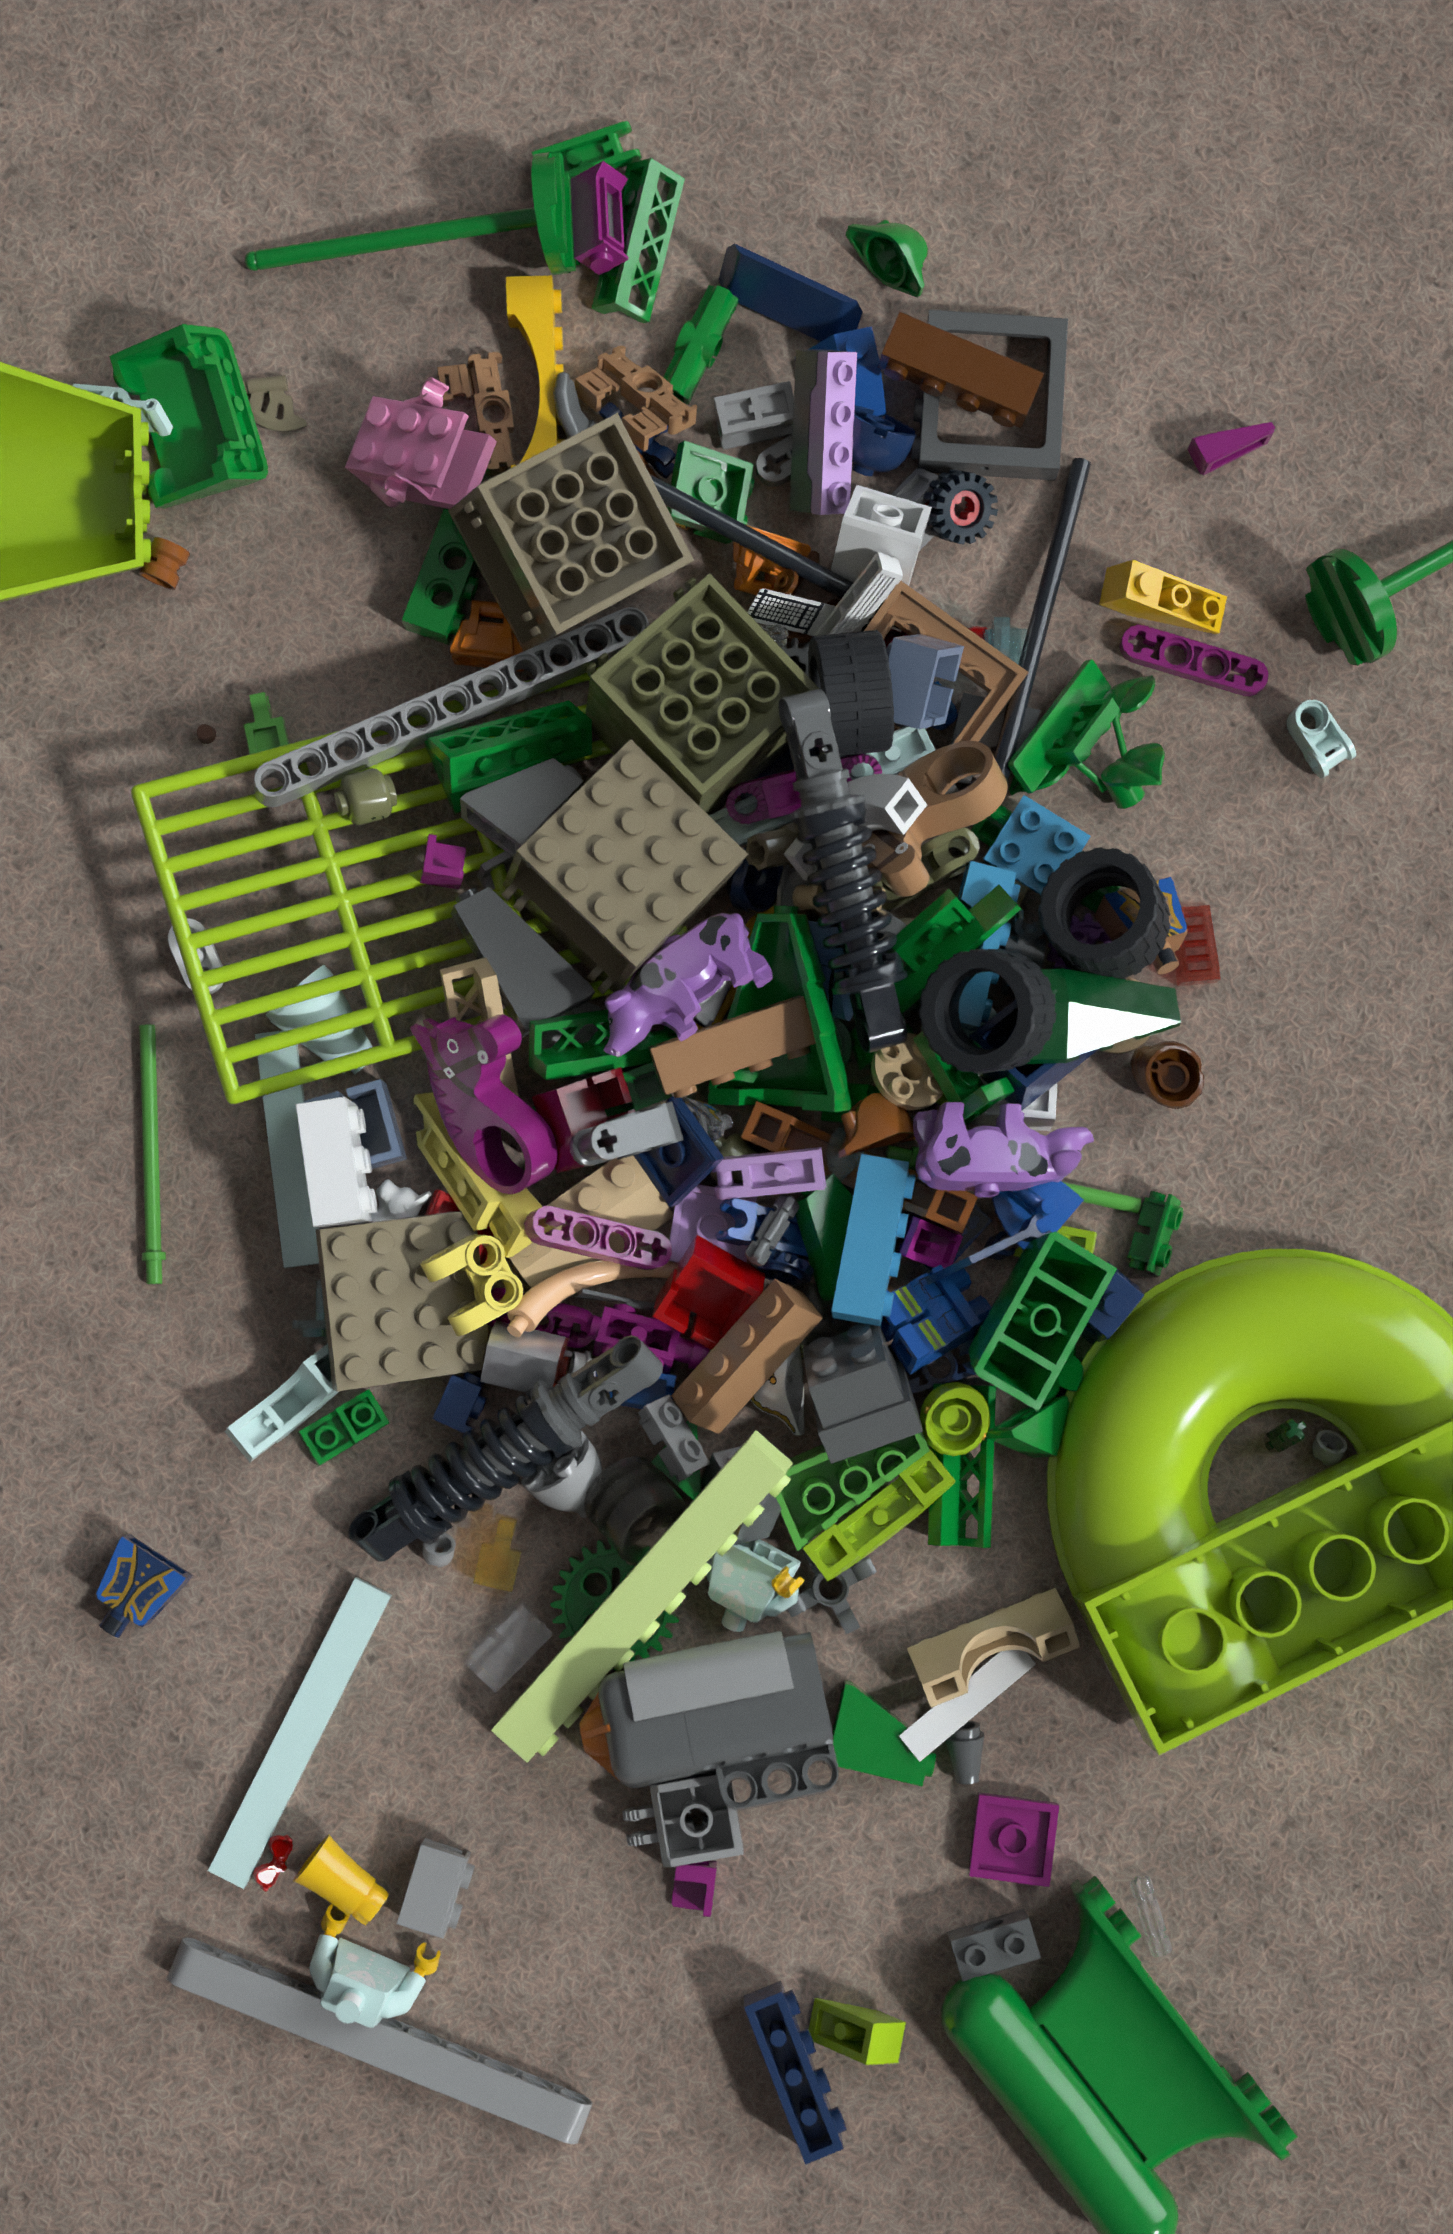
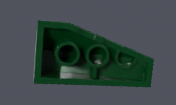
(1103, 1011)

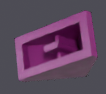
(928, 1243)

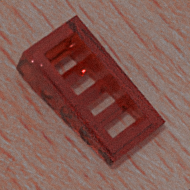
(1202, 976)

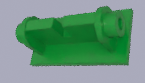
(1155, 1247)

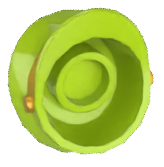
(954, 1419)

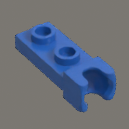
(748, 1219)

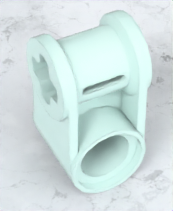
(1322, 739)

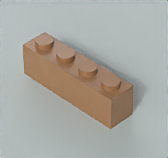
(733, 1045)
(746, 1356)

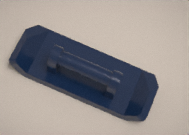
(787, 295)

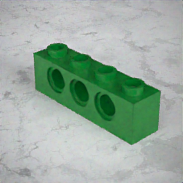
(434, 577)

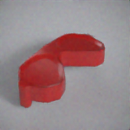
(267, 1874)

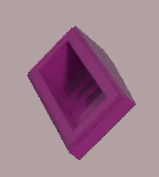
(1223, 447)

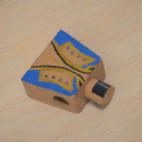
(1120, 909)

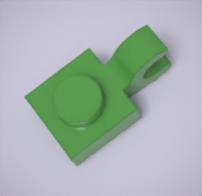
(265, 731)

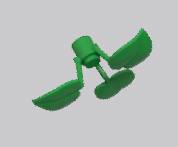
(1135, 768)

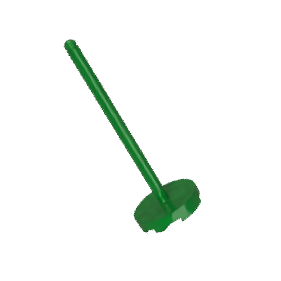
(550, 215)
(1355, 605)

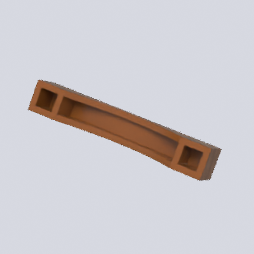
(778, 1131)

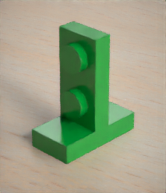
(963, 1086)

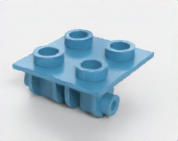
(1035, 844)

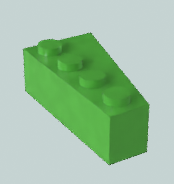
(826, 1491)

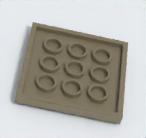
(382, 1309)

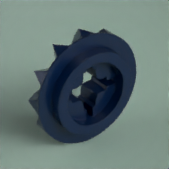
(786, 1268)

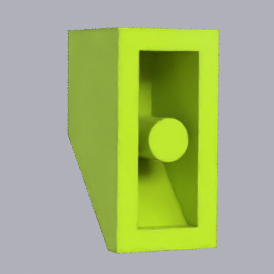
(857, 2032)

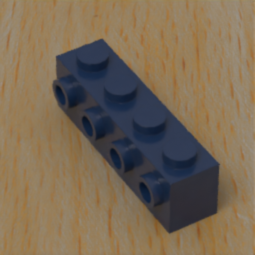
(796, 2079)

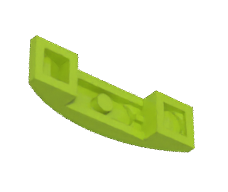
(880, 1517)

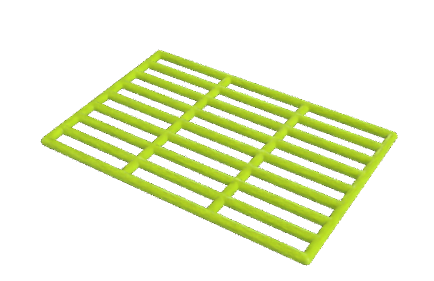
(339, 900)

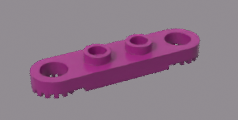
(776, 792)

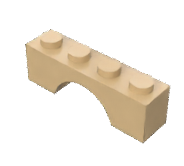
(1032, 1626)

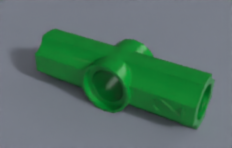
(700, 341)

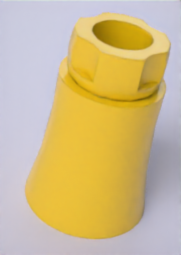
(341, 1881)

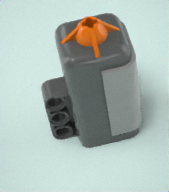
(716, 1709)

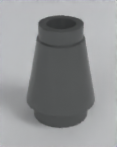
(965, 1752)

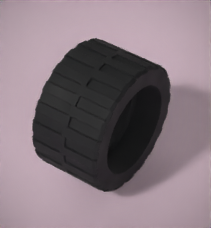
(858, 687)
(1086, 874)
(941, 1010)

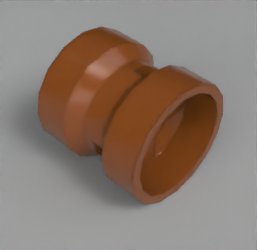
(164, 563)

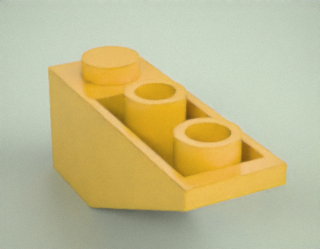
(1161, 597)

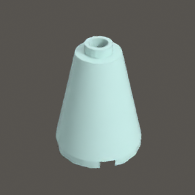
(318, 1010)

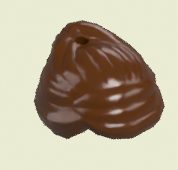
(1177, 1077)

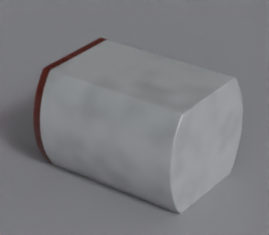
(524, 1359)

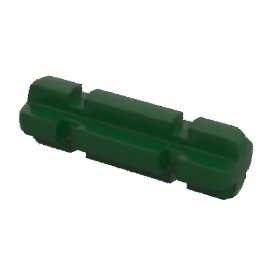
(1285, 1435)

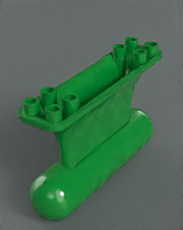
(1108, 2075)

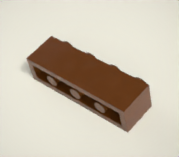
(959, 371)

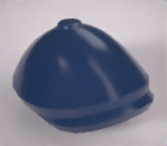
(753, 889)

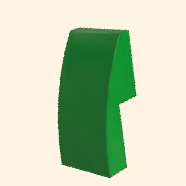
(343, 1427)

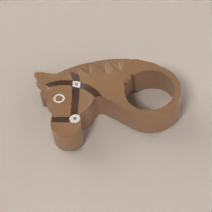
(932, 776)

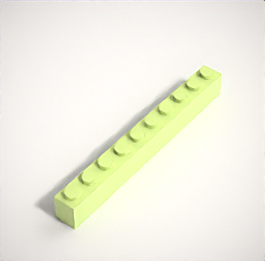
(643, 1595)

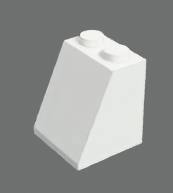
(879, 524)

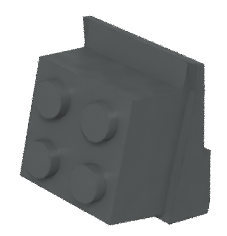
(859, 1392)

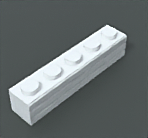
(863, 596)

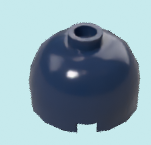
(879, 442)

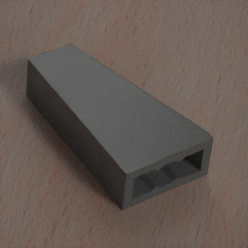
(529, 972)

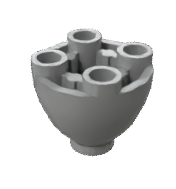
(566, 1479)

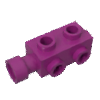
(656, 1335)

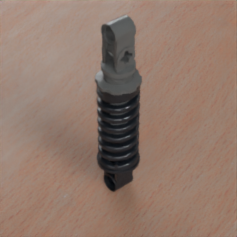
(830, 823)
(542, 1428)

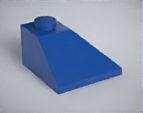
(869, 382)

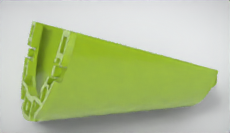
(68, 485)

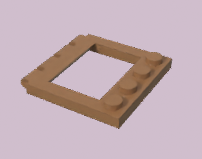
(979, 659)

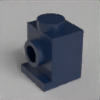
(461, 1402)

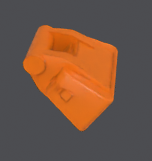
(751, 563)
(484, 642)

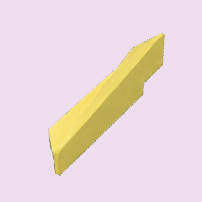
(473, 1196)

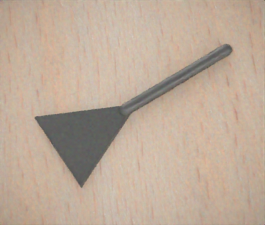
(593, 1295)

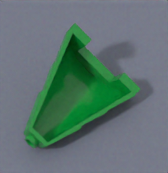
(809, 1081)

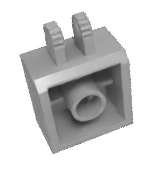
(679, 1837)

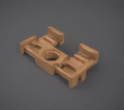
(476, 383)
(656, 408)

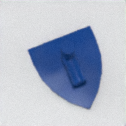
(1051, 1199)

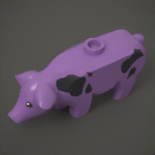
(681, 977)
(991, 1156)

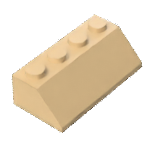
(615, 1193)

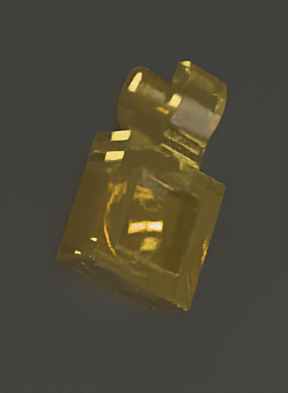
(498, 1561)

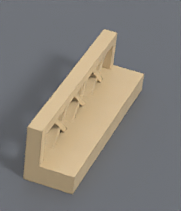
(488, 1005)

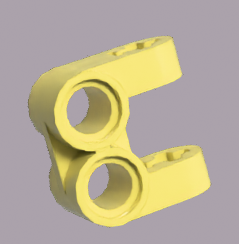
(482, 1277)

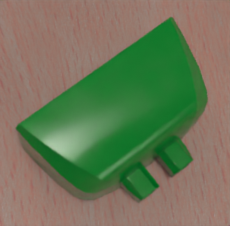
(1039, 1317)

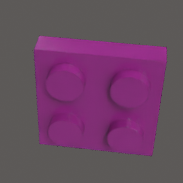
(1013, 1839)

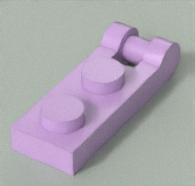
(771, 1173)

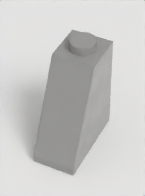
(520, 803)

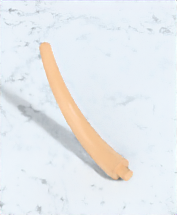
(558, 1287)

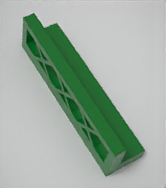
(637, 201)
(513, 748)
(585, 1057)
(954, 1507)

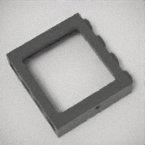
(988, 459)

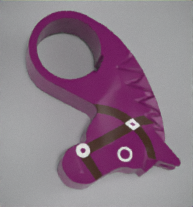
(474, 1103)

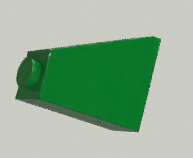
(823, 1227)
(869, 1739)

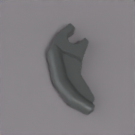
(568, 408)

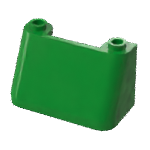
(205, 399)

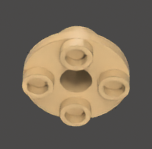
(905, 1076)

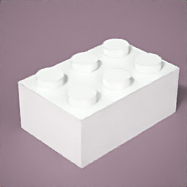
(336, 1162)

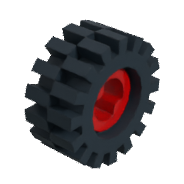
(971, 520)

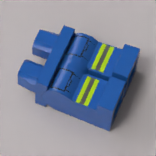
(932, 1318)

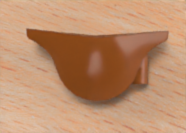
(875, 1124)

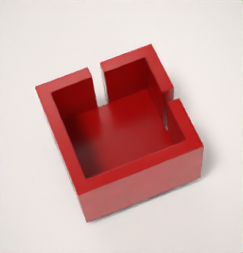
(713, 1287)

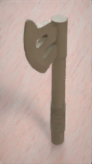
(275, 387)

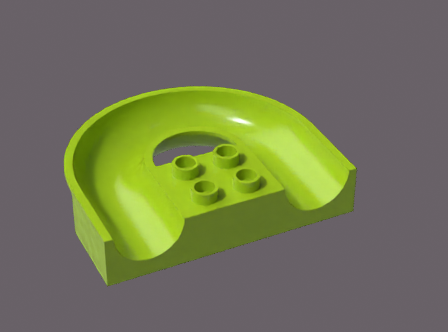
(1248, 1607)

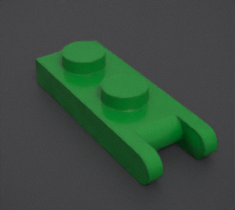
(594, 147)

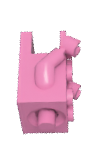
(419, 450)

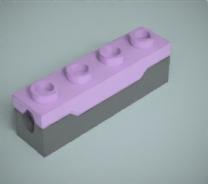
(823, 431)

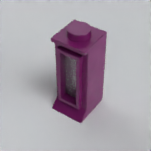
(598, 217)

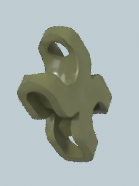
(940, 863)

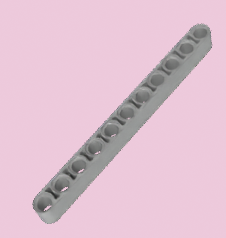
(440, 720)
(387, 2046)

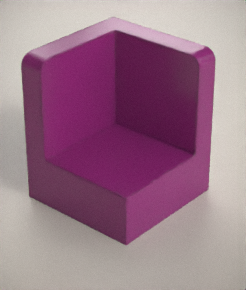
(442, 864)
(695, 1886)

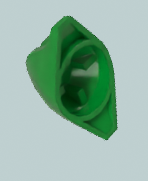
(891, 254)

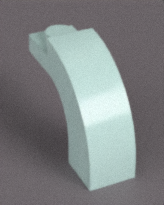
(285, 1408)

